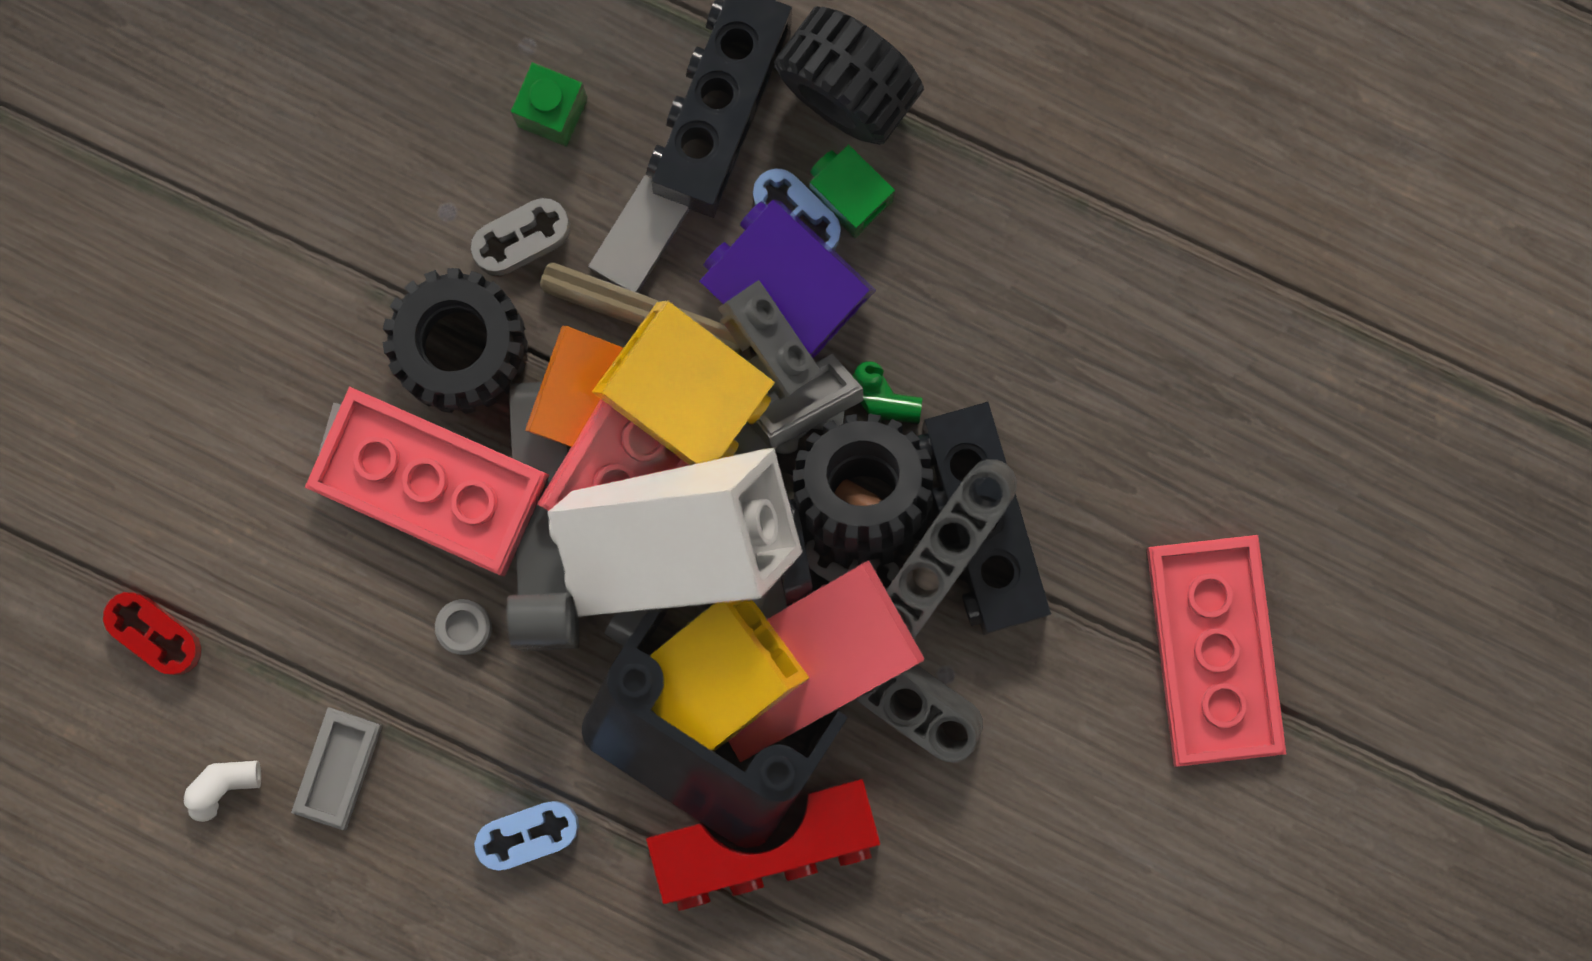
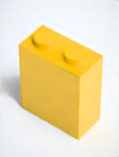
(684, 386)
(724, 672)

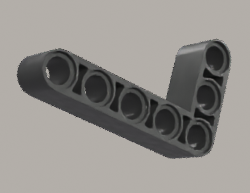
(917, 605)
(543, 611)

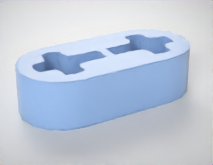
(801, 198)
(531, 848)

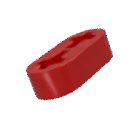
(144, 643)

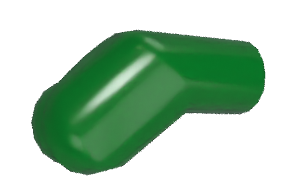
(880, 398)

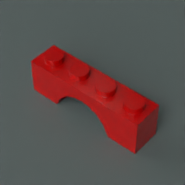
(694, 862)

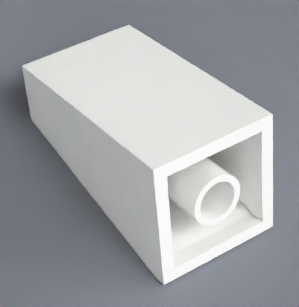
(677, 536)

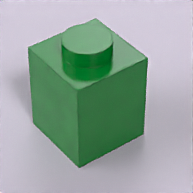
(549, 104)
(850, 189)

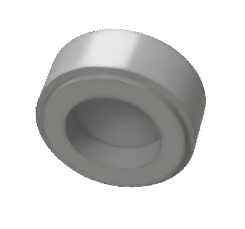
(463, 627)

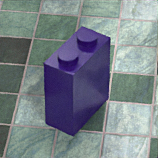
(797, 269)

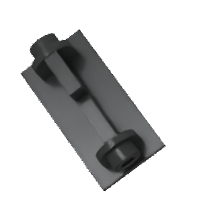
(758, 323)

